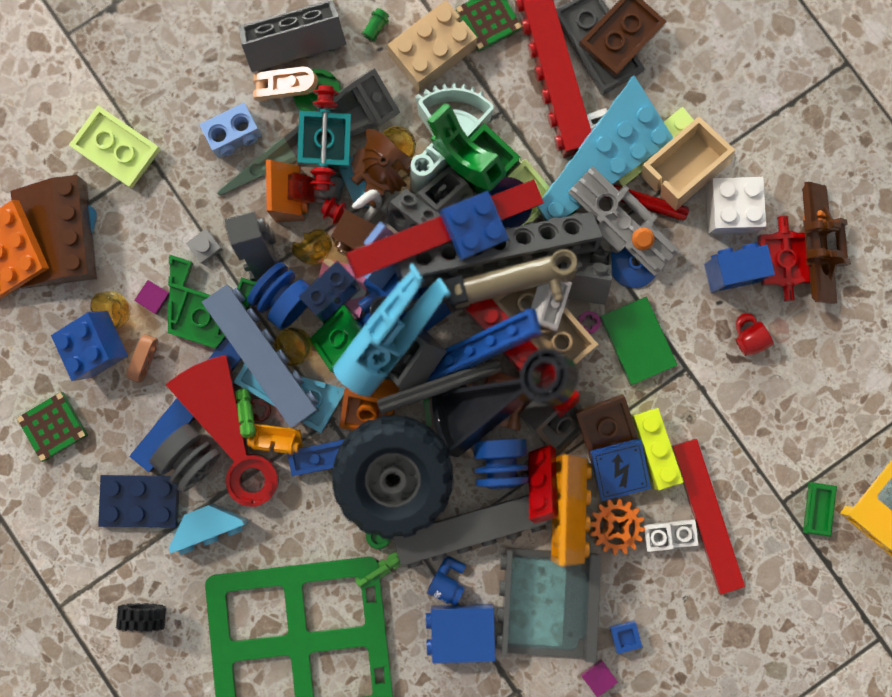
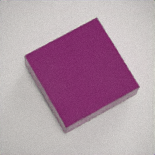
(152, 297)
(599, 678)

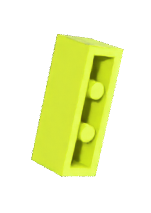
(657, 449)

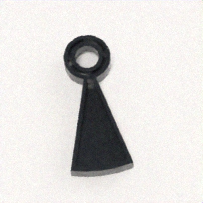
(472, 412)

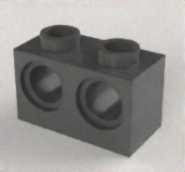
(408, 211)

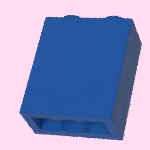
(461, 633)

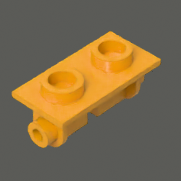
(285, 439)

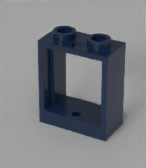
(332, 284)

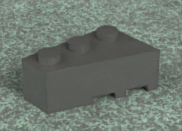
(252, 241)

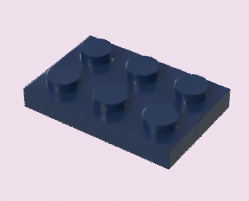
(138, 501)

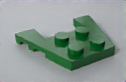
(186, 312)

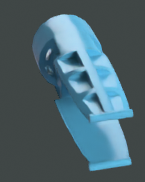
(385, 337)

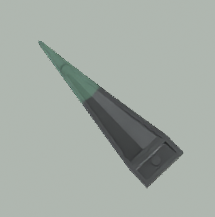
(363, 98)

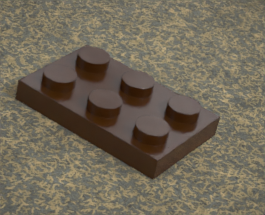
(622, 34)
(606, 423)

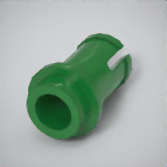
(375, 25)

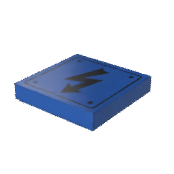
(620, 469)

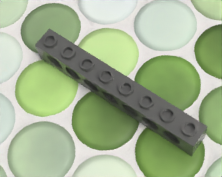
(584, 239)

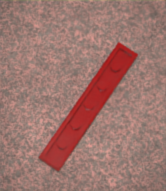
(708, 516)

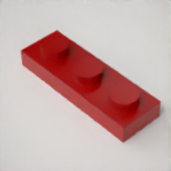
(542, 484)

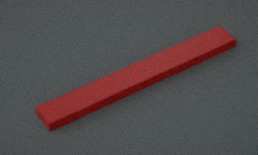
(434, 233)

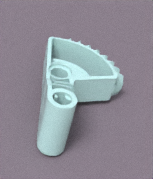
(431, 162)

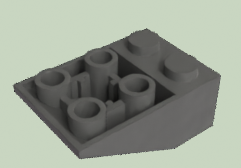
(445, 190)

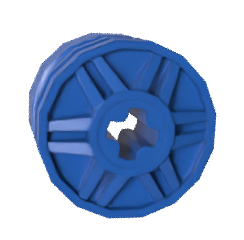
(278, 293)
(501, 463)

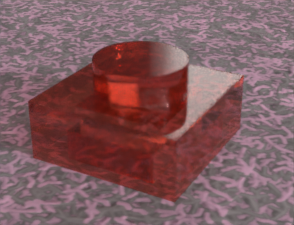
(300, 188)

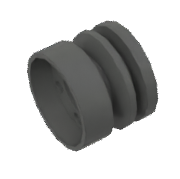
(183, 456)

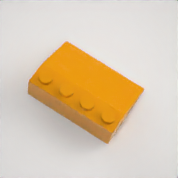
(570, 526)

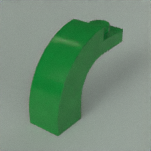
(462, 154)

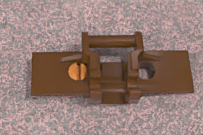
(817, 226)

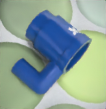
(444, 587)

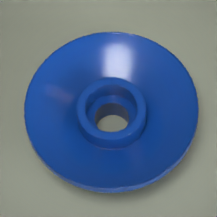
(626, 273)

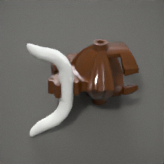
(379, 168)

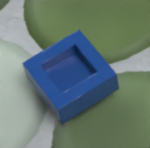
(625, 637)

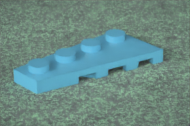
(327, 395)

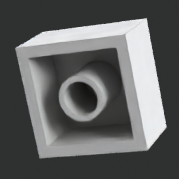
(735, 205)

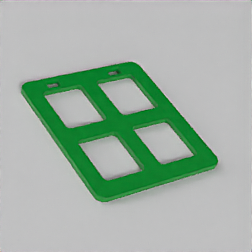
(298, 641)

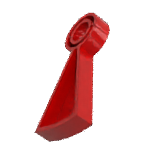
(210, 397)

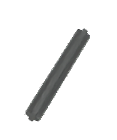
(439, 386)

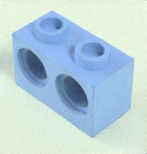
(228, 124)

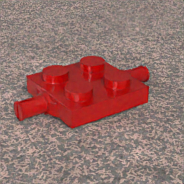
(788, 258)

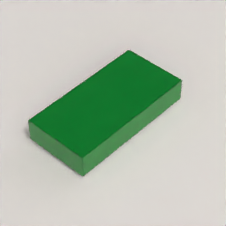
(819, 509)

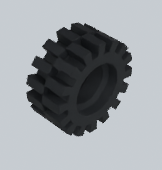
(141, 617)

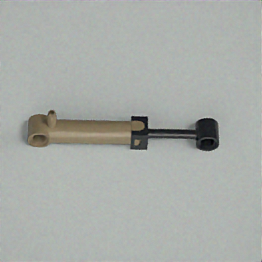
(504, 282)

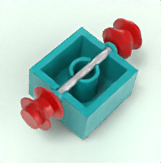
(324, 139)

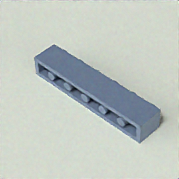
(260, 355)

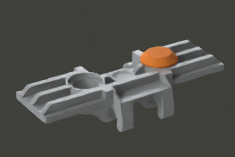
(617, 227)

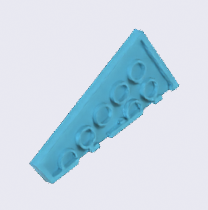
(616, 145)

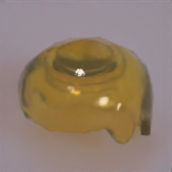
(402, 139)
(313, 248)
(115, 304)
(295, 344)

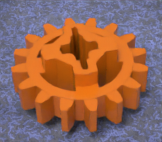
(625, 519)

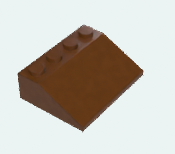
(62, 227)

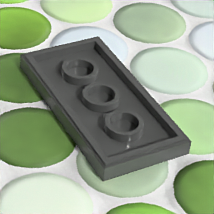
(576, 20)

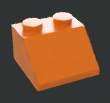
(277, 200)
(359, 409)

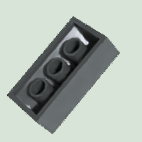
(292, 36)

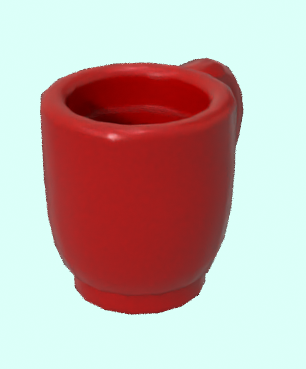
(754, 338)

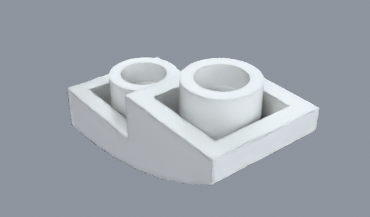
(671, 535)

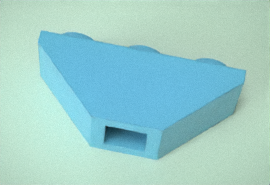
(205, 526)

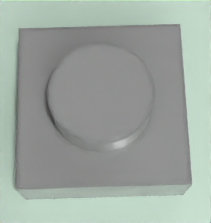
(204, 246)

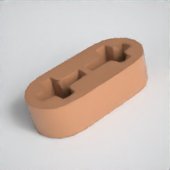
(142, 358)

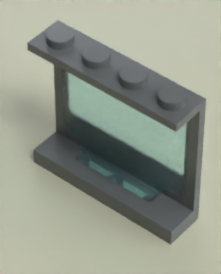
(548, 605)

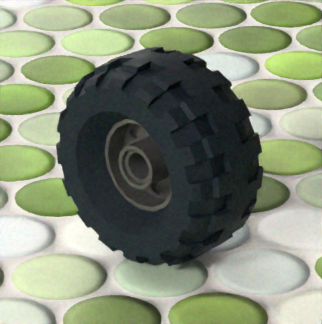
(392, 503)

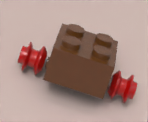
(350, 228)

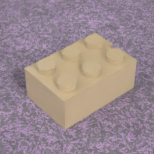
(432, 46)
(687, 163)

